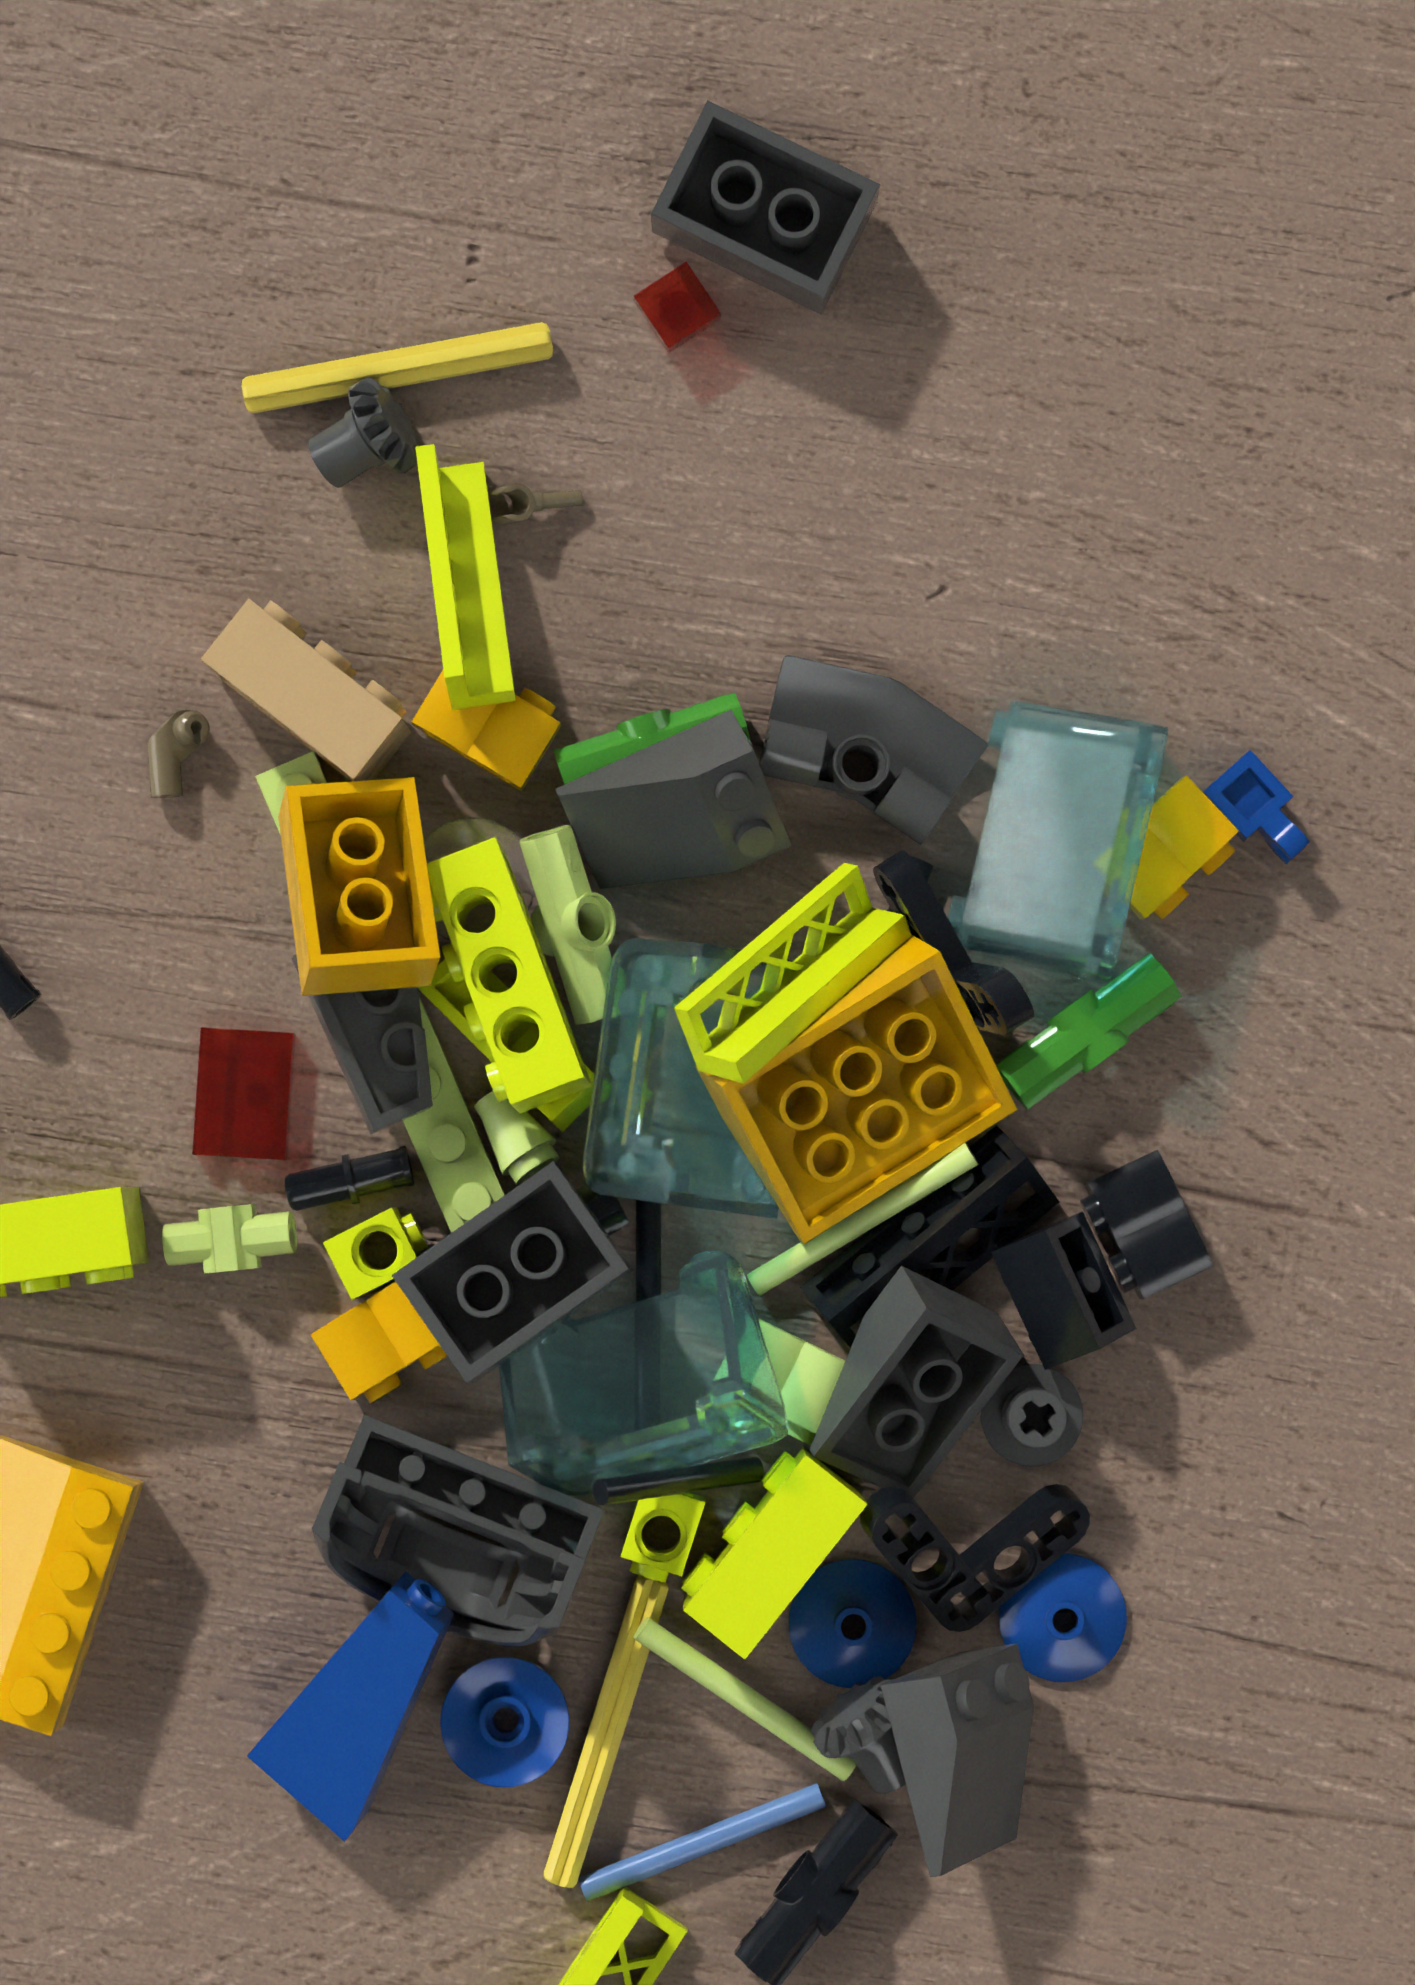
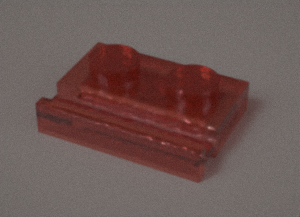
(243, 1093)

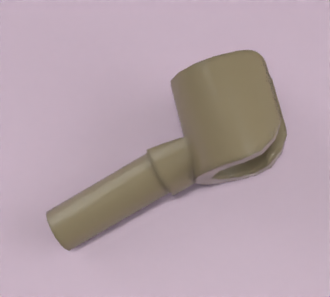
(527, 502)

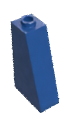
(351, 1715)

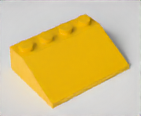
(866, 1093)
(57, 1559)

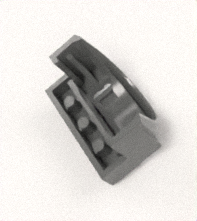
(403, 1472)

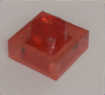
(677, 307)

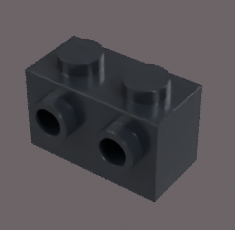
(1058, 1290)

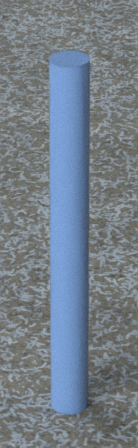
(702, 1842)

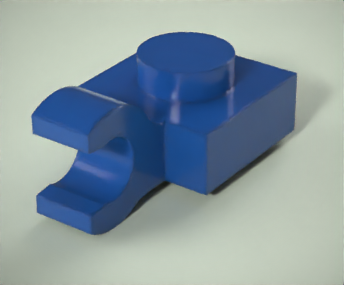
(1253, 801)

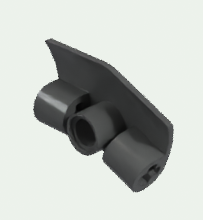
(837, 710)

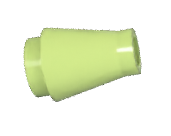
(516, 1138)

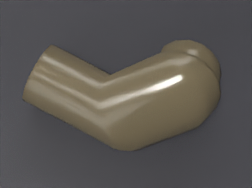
(170, 747)

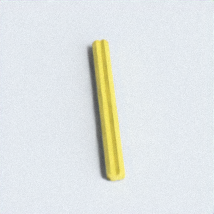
(398, 367)
(604, 1736)

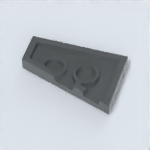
(379, 1051)

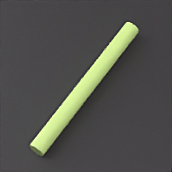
(884, 1207)
(738, 1695)

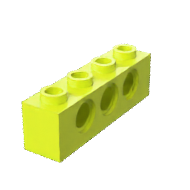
(555, 1063)

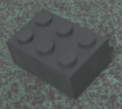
(764, 207)
(512, 1273)

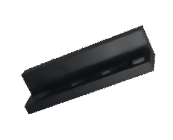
(928, 1233)

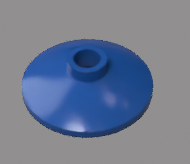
(843, 1590)
(1099, 1626)
(500, 1755)

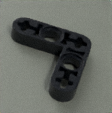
(989, 991)
(957, 1572)

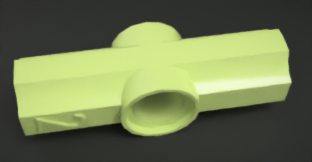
(570, 919)

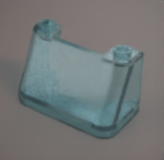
(1060, 839)
(650, 1113)
(645, 1385)

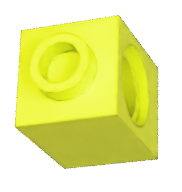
(348, 1256)
(657, 1564)

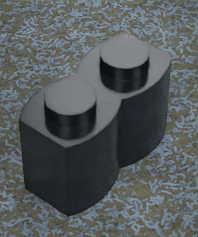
(1146, 1225)

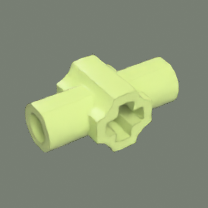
(229, 1238)

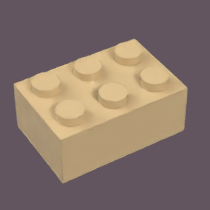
(308, 691)

